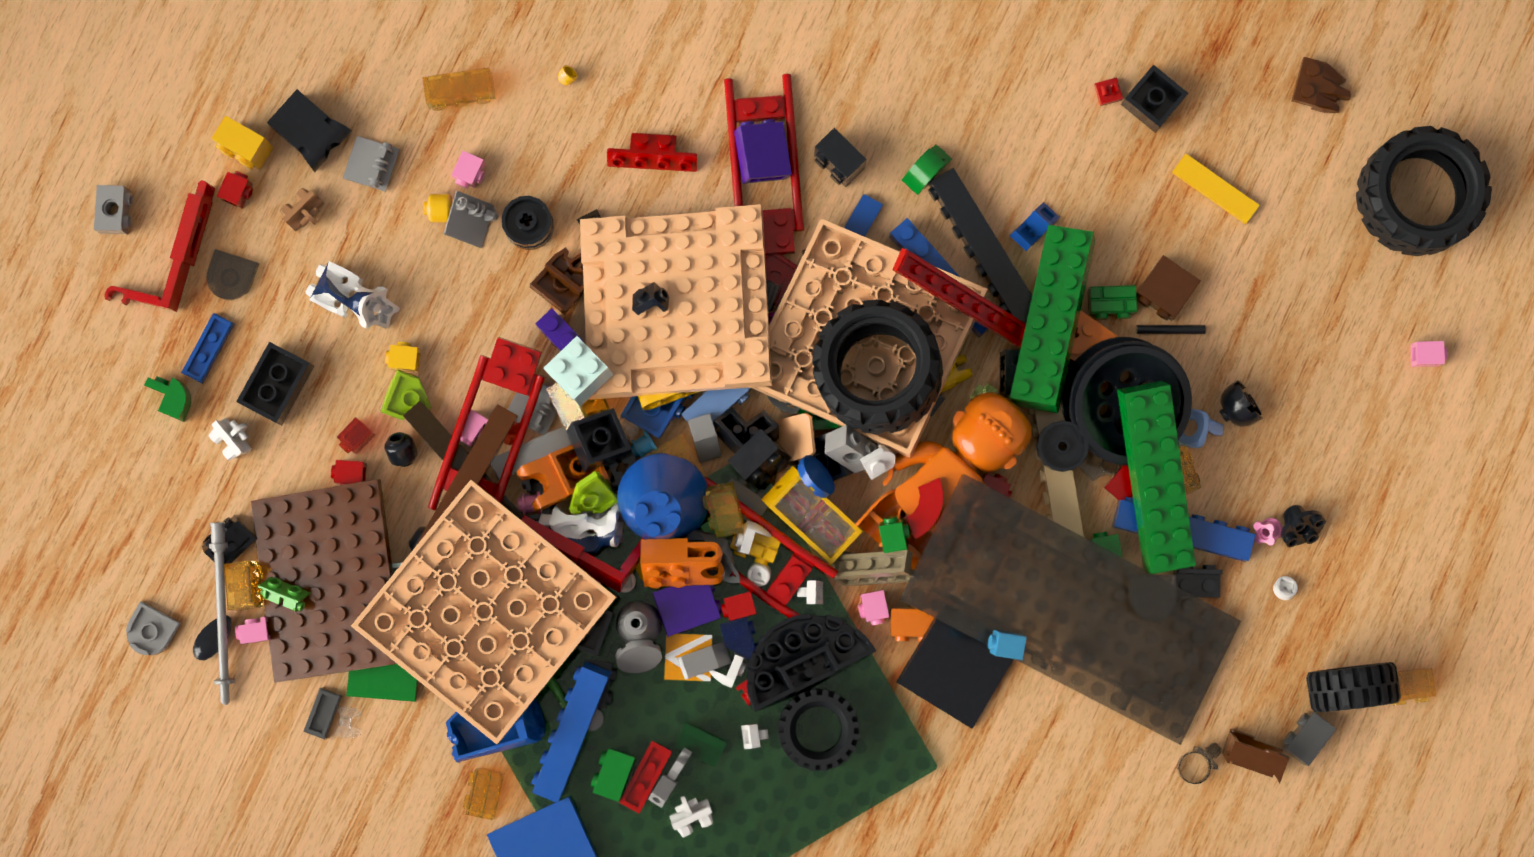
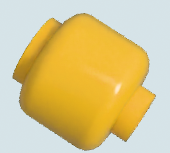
(438, 207)

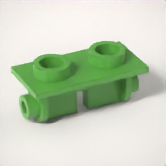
(275, 589)

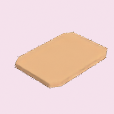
(797, 436)

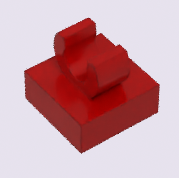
(1108, 91)

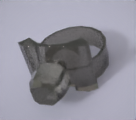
(1212, 751)

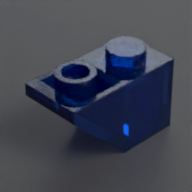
(738, 636)

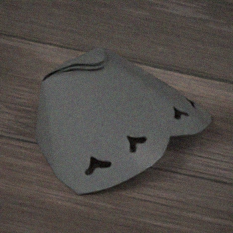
(727, 557)

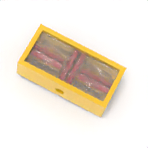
(811, 517)

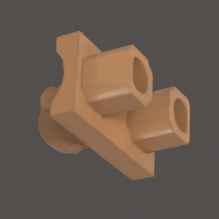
(303, 211)

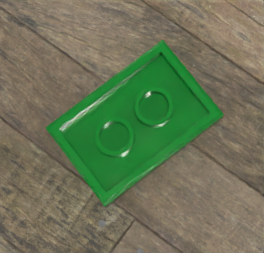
(383, 682)

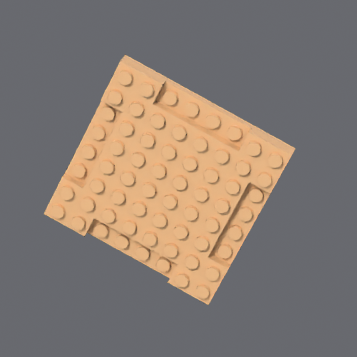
(844, 271)
(716, 307)
(483, 611)

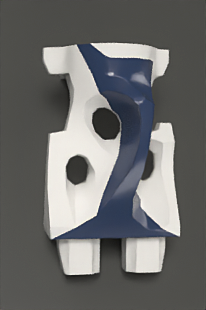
(351, 295)
(574, 527)

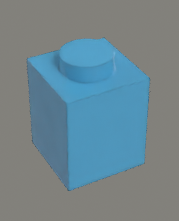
(1007, 644)

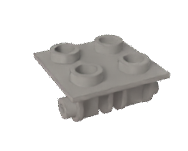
(371, 163)
(469, 219)
(543, 413)

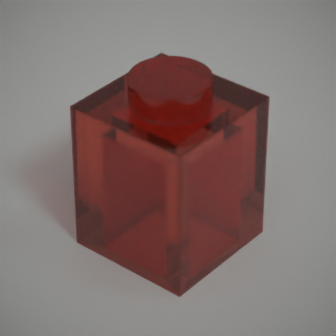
(355, 436)

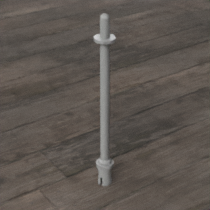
(218, 546)

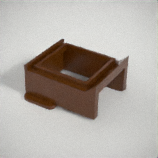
(1254, 755)

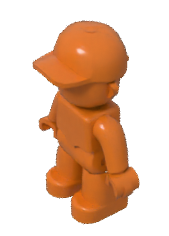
(984, 440)

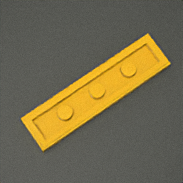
(1215, 188)

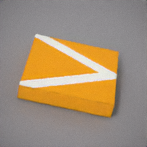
(680, 645)

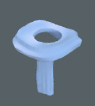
(1205, 425)

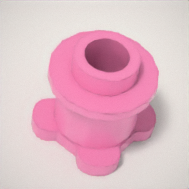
(525, 503)
(1267, 531)

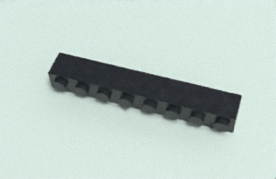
(981, 244)

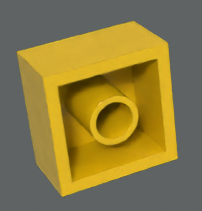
(239, 141)

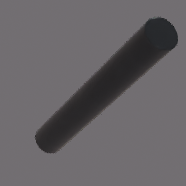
(1170, 329)

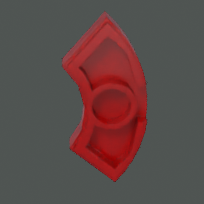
(928, 508)

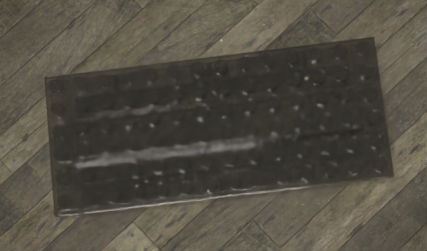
(1027, 575)

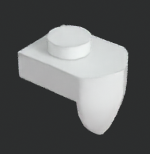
(878, 461)
(745, 539)
(736, 668)

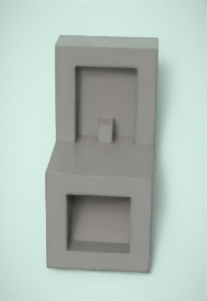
(704, 438)
(704, 660)

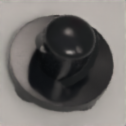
(1301, 526)

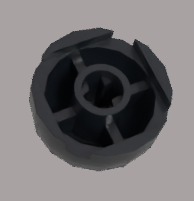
(1239, 406)

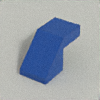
(1034, 226)

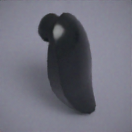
(207, 641)

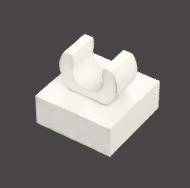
(813, 592)
(752, 736)

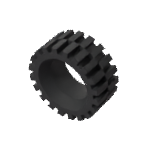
(818, 760)

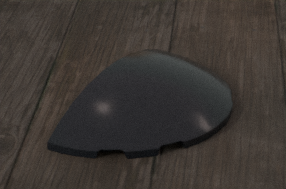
(801, 656)

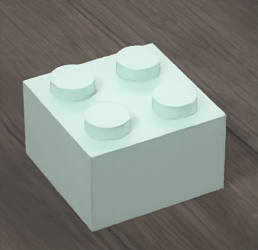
(578, 371)

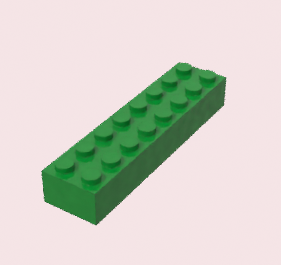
(1053, 318)
(1156, 477)

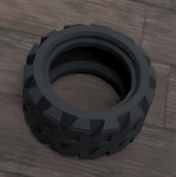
(1461, 163)
(870, 319)

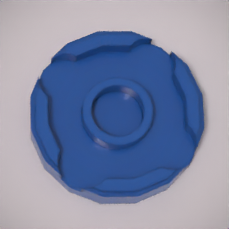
(816, 476)

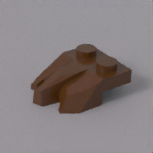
(1319, 86)
(560, 281)

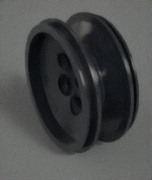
(1106, 363)

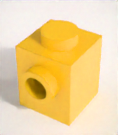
(403, 357)

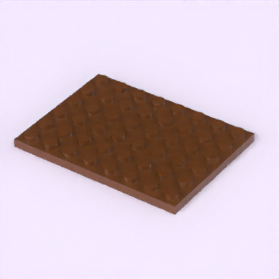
(341, 554)

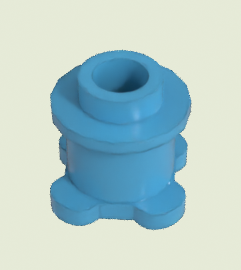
(643, 445)

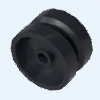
(527, 209)
(1052, 456)

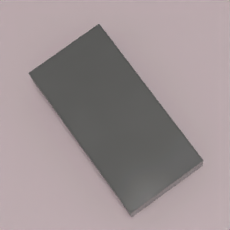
(322, 713)

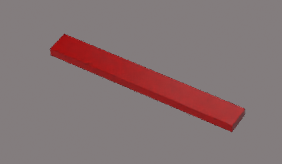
(959, 296)

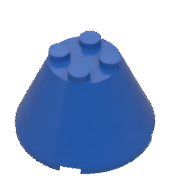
(662, 497)

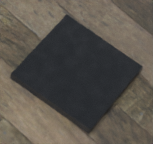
(953, 672)

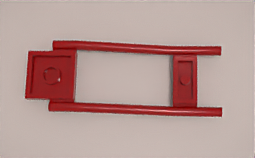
(777, 222)
(509, 367)
(792, 573)

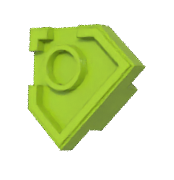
(402, 394)
(593, 495)

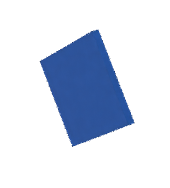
(545, 833)

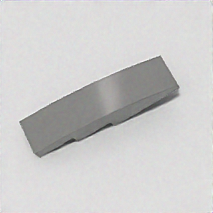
(533, 450)

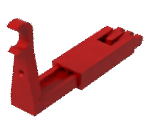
(183, 252)
(594, 567)

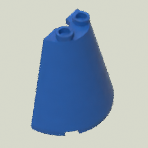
(472, 743)

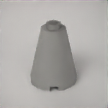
(649, 622)

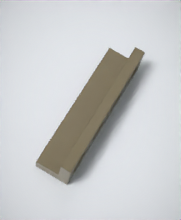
(873, 568)

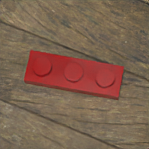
(645, 776)

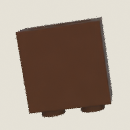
(1167, 288)

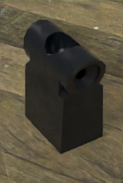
(308, 129)

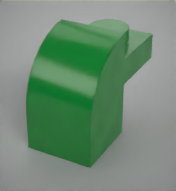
(926, 169)
(176, 398)

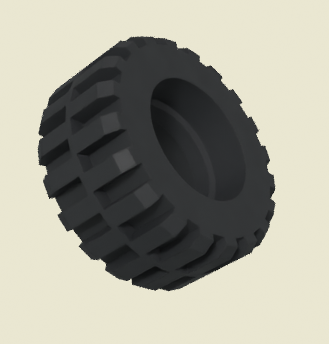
(1353, 687)

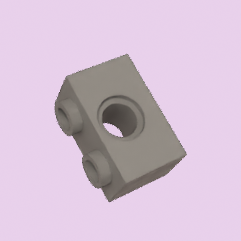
(106, 198)
(848, 447)

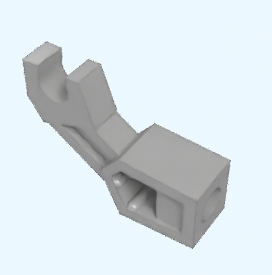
(667, 782)

